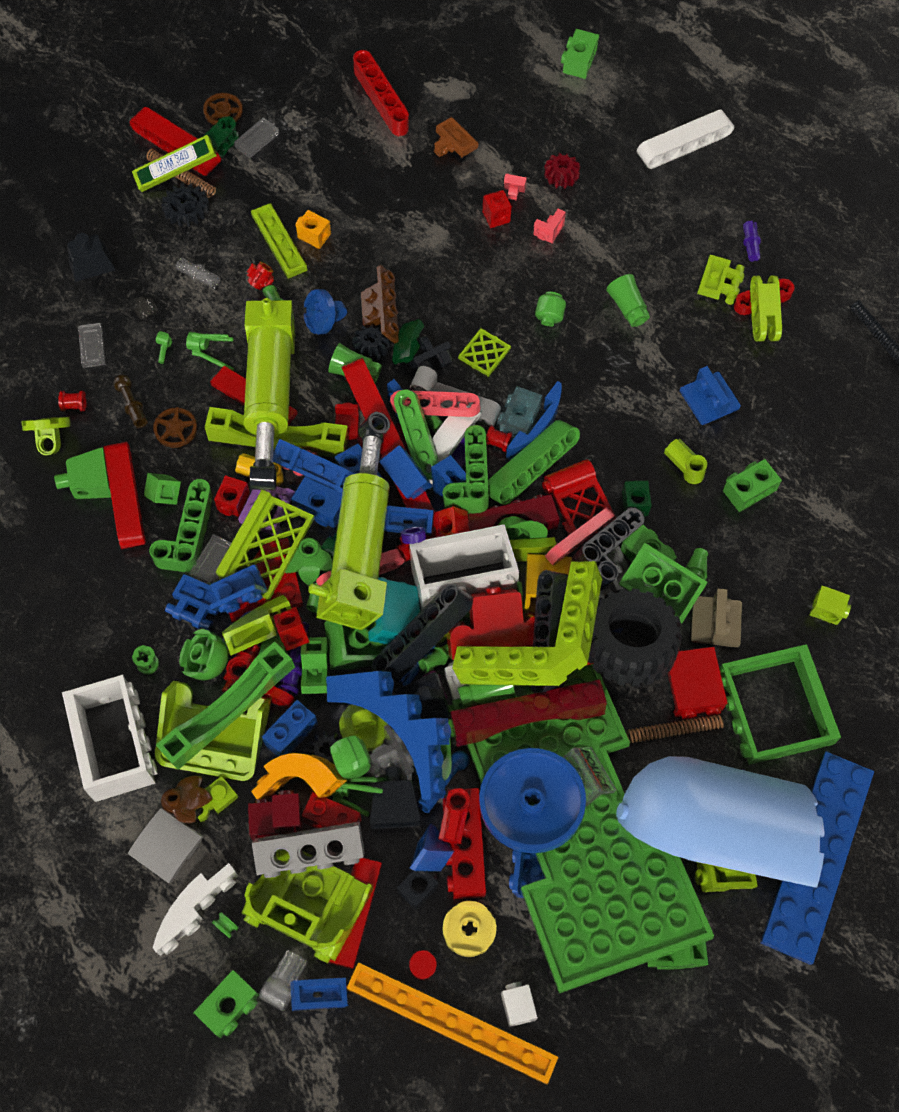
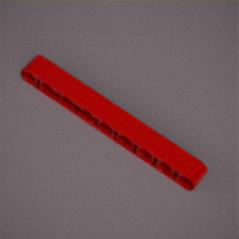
(370, 402)

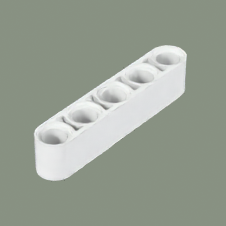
(685, 139)

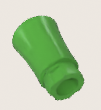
(629, 300)
(344, 355)
(476, 695)

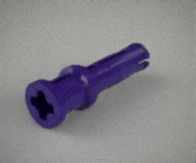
(290, 681)

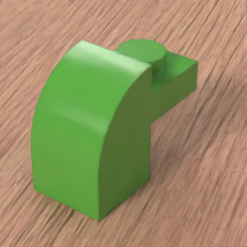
(314, 666)
(687, 958)

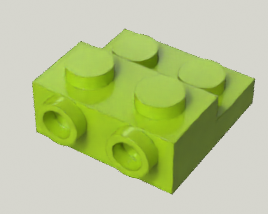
(721, 879)

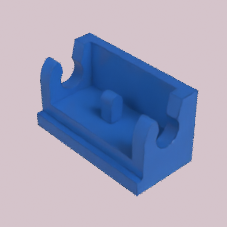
(446, 472)
(405, 473)

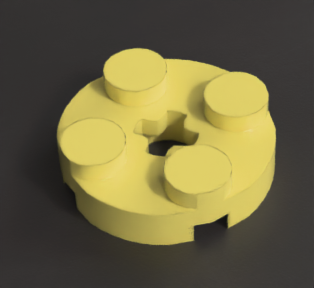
(478, 941)

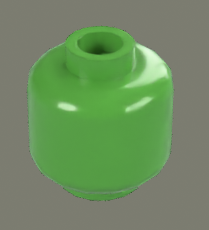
(550, 308)

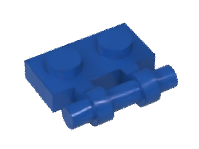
(193, 593)

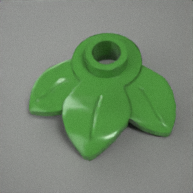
(310, 564)

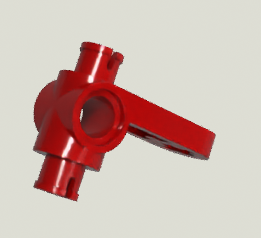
(243, 660)

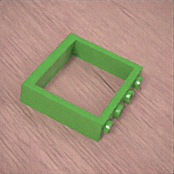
(812, 687)

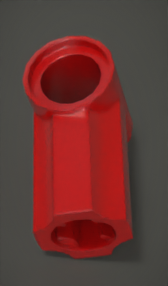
(454, 818)

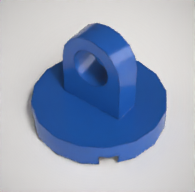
(322, 311)

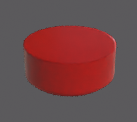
(422, 965)

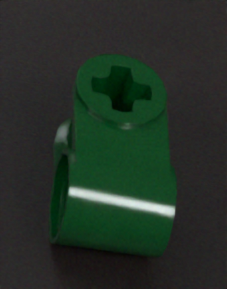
(222, 138)

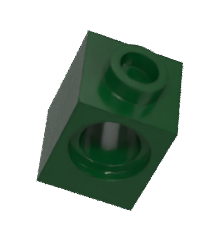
(637, 490)

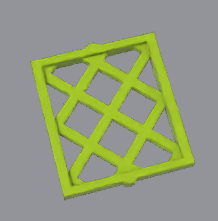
(494, 339)

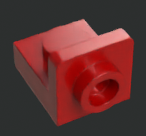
(348, 415)

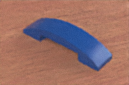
(551, 406)
(310, 465)

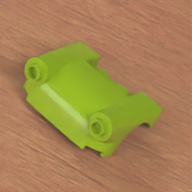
(308, 906)

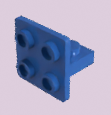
(709, 396)

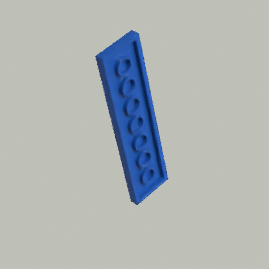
(803, 910)

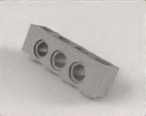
(268, 864)

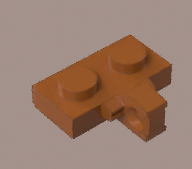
(453, 139)

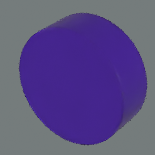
(413, 535)

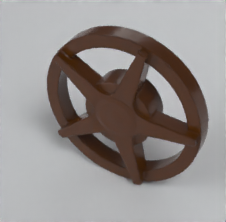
(222, 108)
(175, 427)

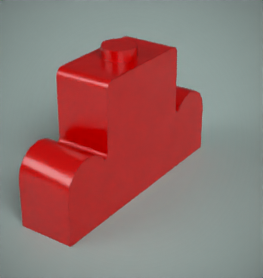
(494, 622)

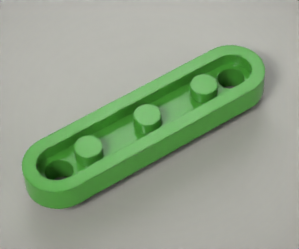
(416, 431)

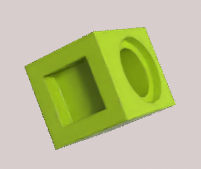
(830, 605)

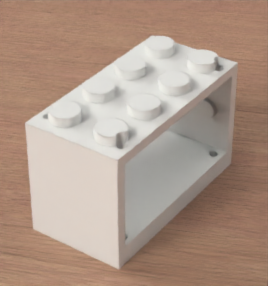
(464, 552)
(97, 694)

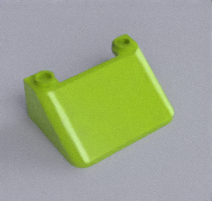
(229, 754)

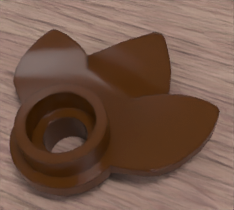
(189, 798)

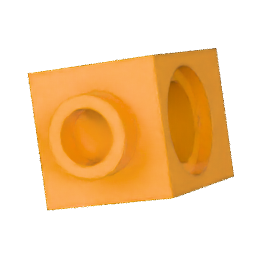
(313, 229)

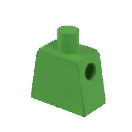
(86, 476)

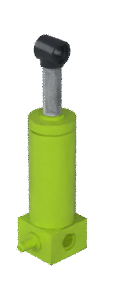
(266, 406)
(353, 591)

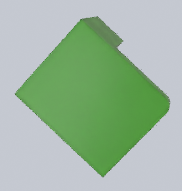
(162, 488)

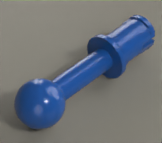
(460, 762)

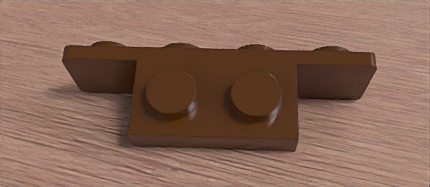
(380, 305)

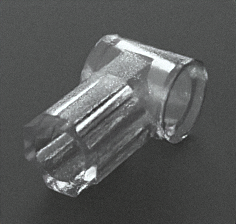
(278, 987)

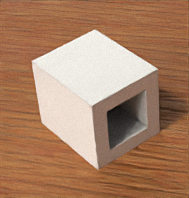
(518, 1004)

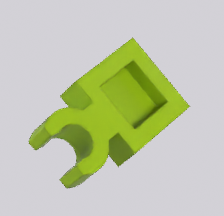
(222, 797)

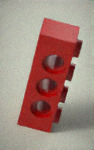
(473, 884)

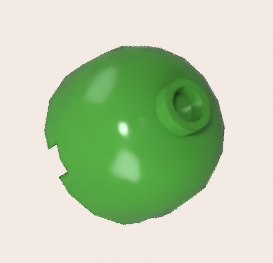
(204, 655)

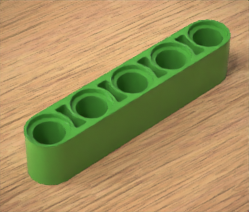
(532, 461)

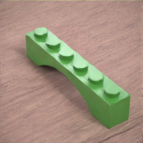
(200, 730)

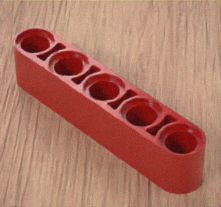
(381, 93)
(167, 136)
(124, 495)

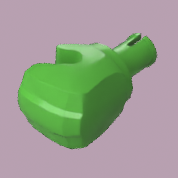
(351, 757)

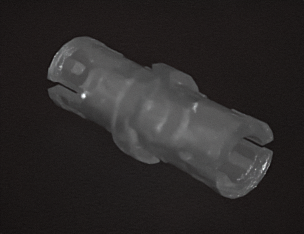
(197, 273)

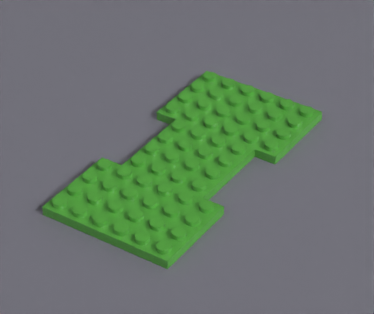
(604, 891)

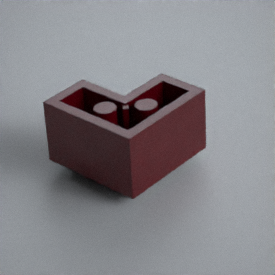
(275, 817)

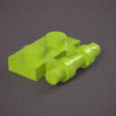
(714, 277)

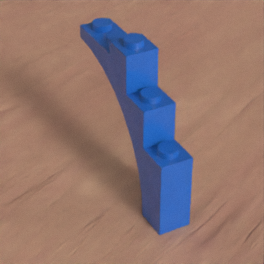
(402, 713)

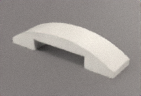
(450, 435)

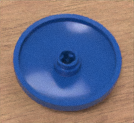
(538, 778)

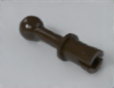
(134, 408)

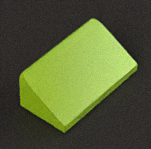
(537, 546)

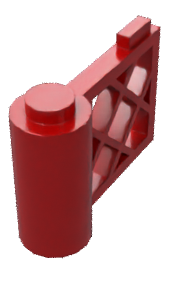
(568, 483)

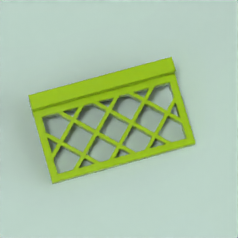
(250, 530)

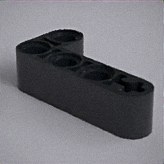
(606, 541)

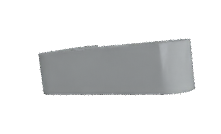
(426, 380)

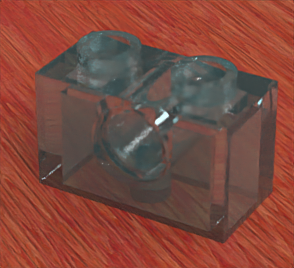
(521, 402)

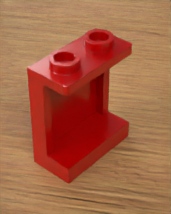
(697, 683)

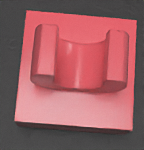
(514, 185)

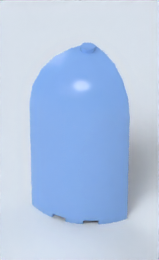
(726, 818)

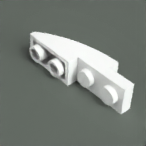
(183, 916)

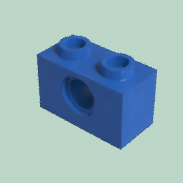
(311, 492)

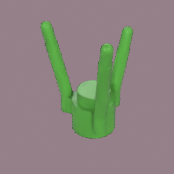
(200, 342)
(344, 790)

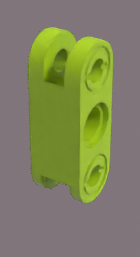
(766, 308)

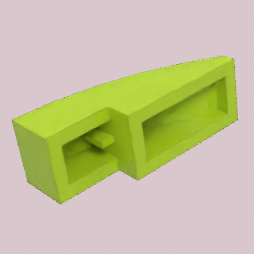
(255, 626)

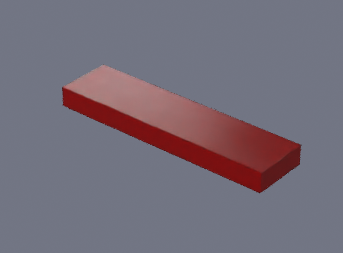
(234, 387)
(366, 872)

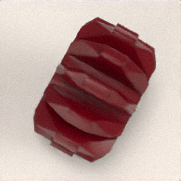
(562, 170)

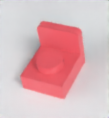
(550, 230)

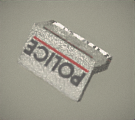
(591, 772)

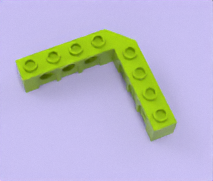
(541, 664)

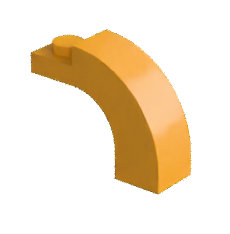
(315, 770)

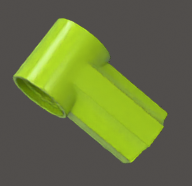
(685, 460)

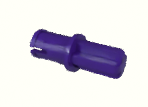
(752, 240)

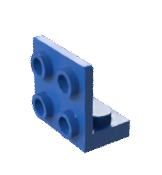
(238, 589)

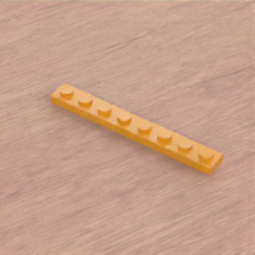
(452, 1023)

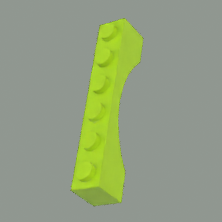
(323, 438)

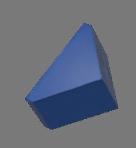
(431, 852)

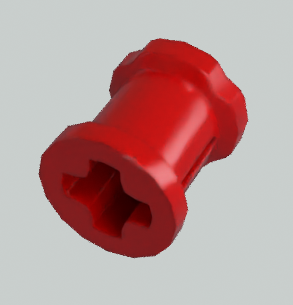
(72, 401)
(498, 438)

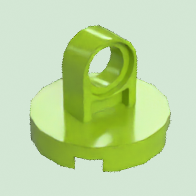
(44, 429)
(364, 724)

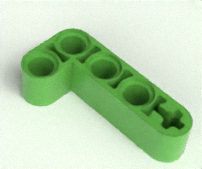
(476, 476)
(188, 525)

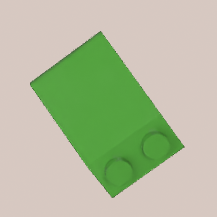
(665, 579)
(350, 647)

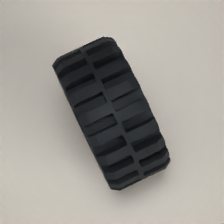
(643, 613)

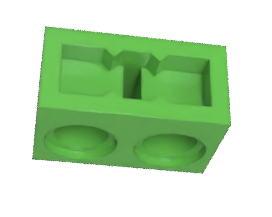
(754, 488)

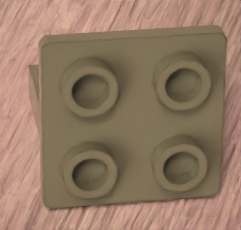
(717, 620)

